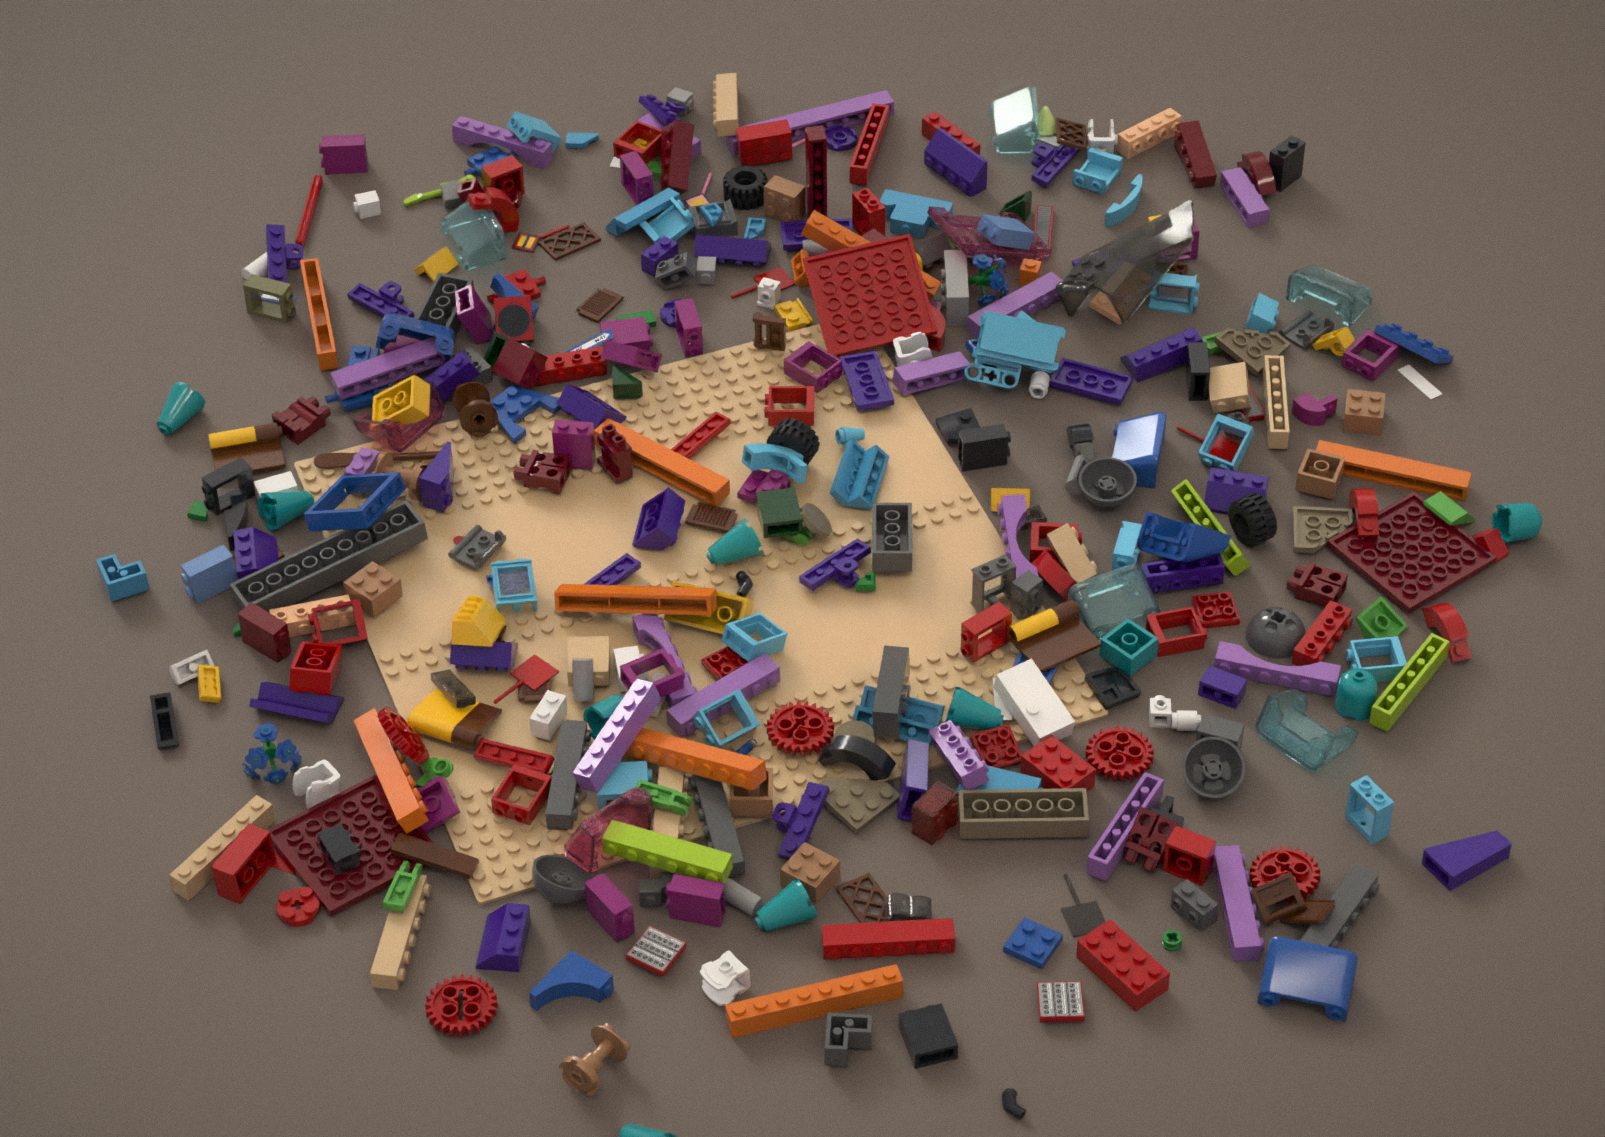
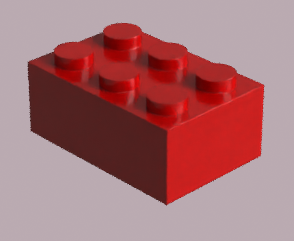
(764, 143)
(315, 668)
(1057, 766)
(243, 863)

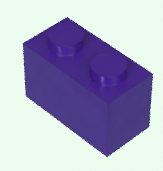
(660, 251)
(1222, 687)

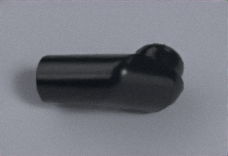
(744, 582)
(1009, 1103)

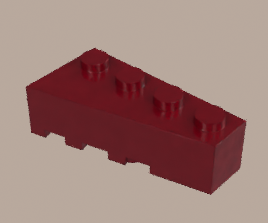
(1194, 154)
(676, 155)

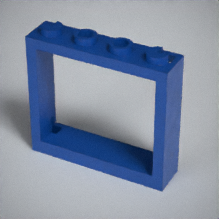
(385, 490)

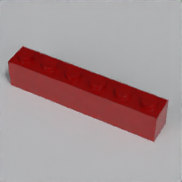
(869, 144)
(888, 938)

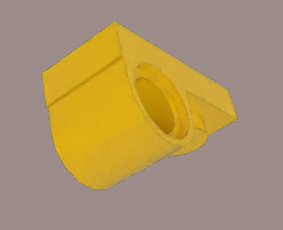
(1337, 341)

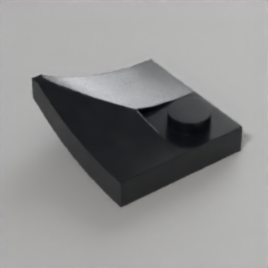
(951, 424)
(1112, 687)

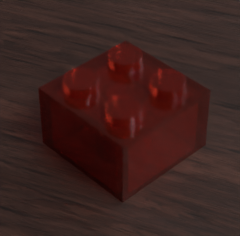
(935, 813)

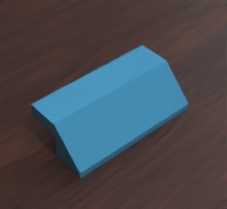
(642, 212)
(859, 475)
(915, 724)

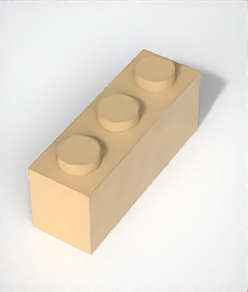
(1071, 554)

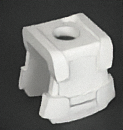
(1109, 141)
(911, 349)
(315, 782)
(724, 979)

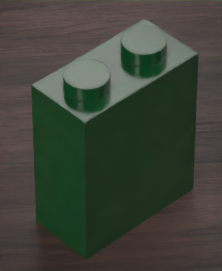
(779, 512)

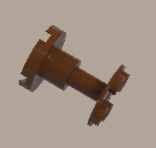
(475, 410)

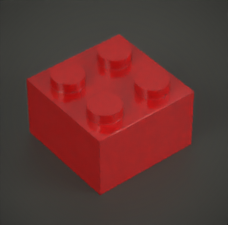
(504, 175)
(1189, 855)

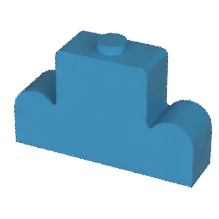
(909, 212)

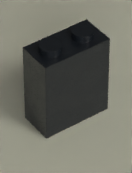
(1287, 162)
(1197, 371)
(983, 447)
(928, 1035)

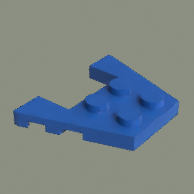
(517, 403)

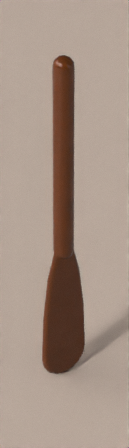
(338, 460)

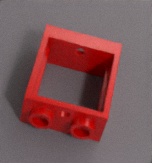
(640, 130)
(867, 212)
(790, 394)
(1039, 531)
(994, 617)
(358, 618)
(1174, 618)
(521, 776)

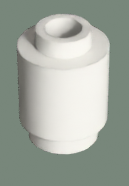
(1039, 384)
(1185, 720)

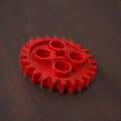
(800, 728)
(403, 735)
(1119, 753)
(1281, 862)
(444, 1005)

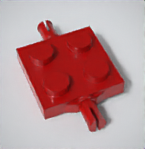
(524, 283)

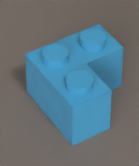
(121, 580)

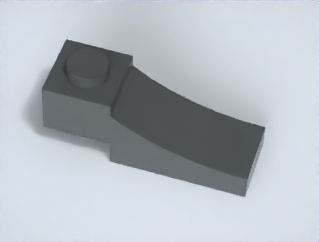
(653, 890)

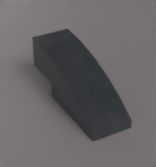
(236, 517)
(164, 720)

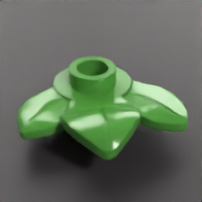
(434, 768)

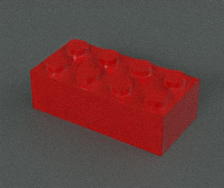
(1123, 965)

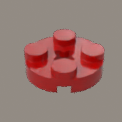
(289, 899)

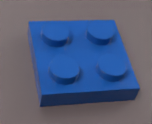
(1033, 943)

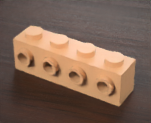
(1148, 133)
(297, 616)

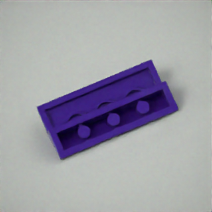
(306, 705)

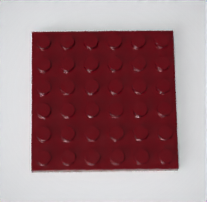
(1414, 553)
(374, 829)

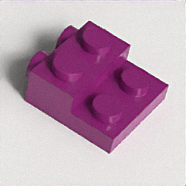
(762, 481)
(439, 802)

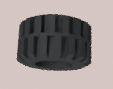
(744, 187)
(797, 437)
(1252, 519)

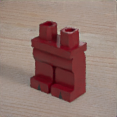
(302, 419)
(615, 454)
(544, 470)
(1317, 584)
(1148, 838)

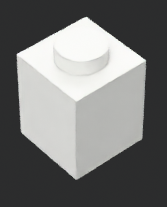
(367, 204)

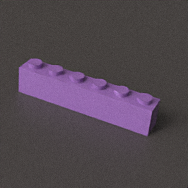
(1028, 299)
(386, 368)
(750, 679)
(616, 736)
(1111, 846)
(1236, 903)

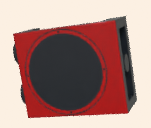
(514, 318)

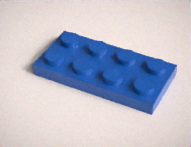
(1410, 341)

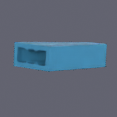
(1007, 779)

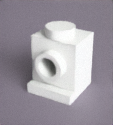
(768, 293)
(1160, 707)

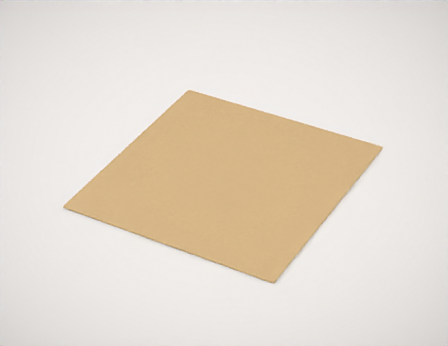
(572, 536)

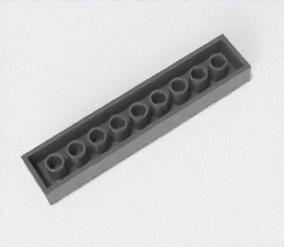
(330, 560)

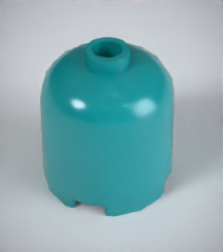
(1517, 521)
(1356, 694)
(600, 712)

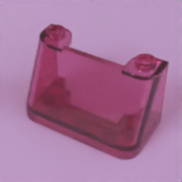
(398, 436)
(630, 808)

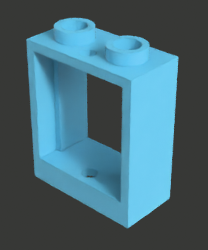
(1232, 426)
(737, 636)
(1375, 647)
(742, 711)
(1376, 825)

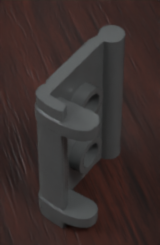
(1306, 329)
(477, 547)

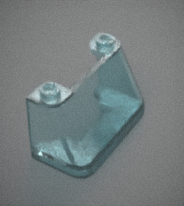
(1016, 121)
(476, 236)
(1347, 295)
(1113, 598)
(1299, 735)

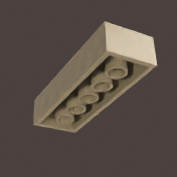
(1023, 813)

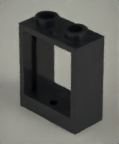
(211, 482)

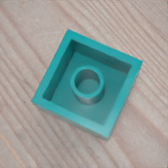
(1129, 647)

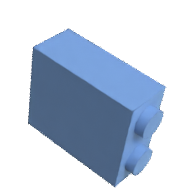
(1005, 232)
(209, 574)

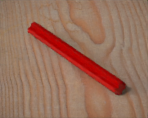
(308, 210)

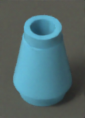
(845, 434)

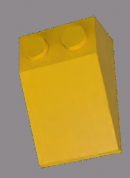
(403, 402)

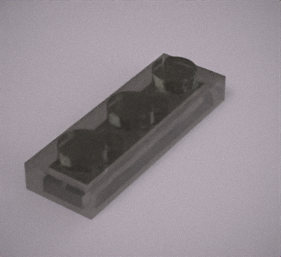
(453, 688)

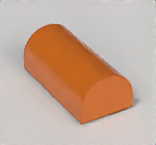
(798, 269)

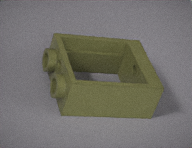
(252, 291)

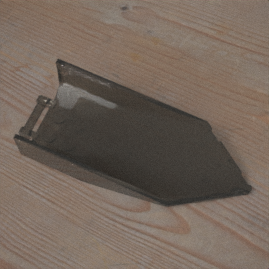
(1130, 264)

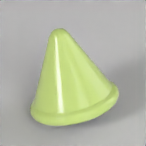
(1047, 123)

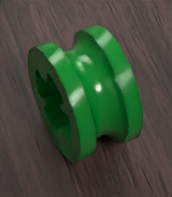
(1172, 946)

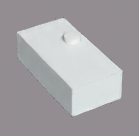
(1033, 703)

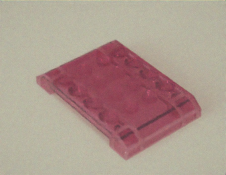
(963, 234)

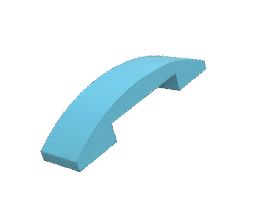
(1117, 212)

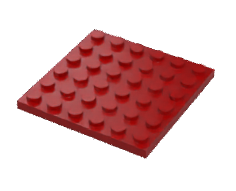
(869, 295)

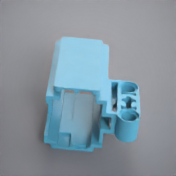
(1013, 345)

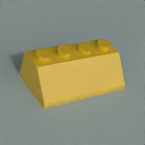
(729, 609)
(477, 623)

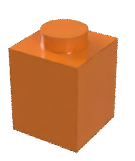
(1029, 271)

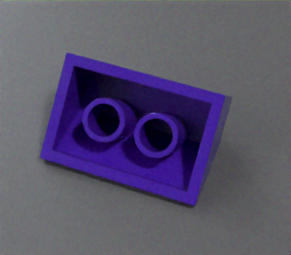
(451, 374)
(587, 406)
(1229, 486)
(659, 521)
(254, 550)
(500, 655)
(504, 938)

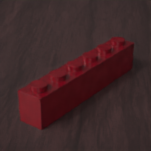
(816, 170)

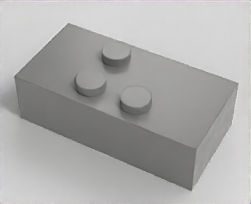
(955, 288)

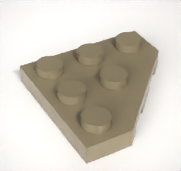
(1251, 346)
(1317, 525)
(858, 800)

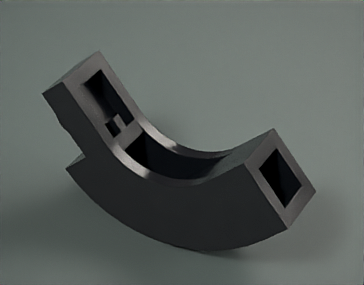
(860, 752)

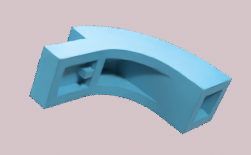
(777, 458)

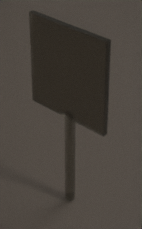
(1081, 917)

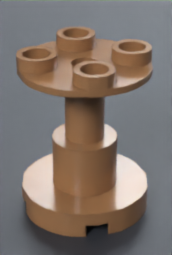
(409, 476)
(582, 1072)

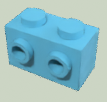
(1262, 314)

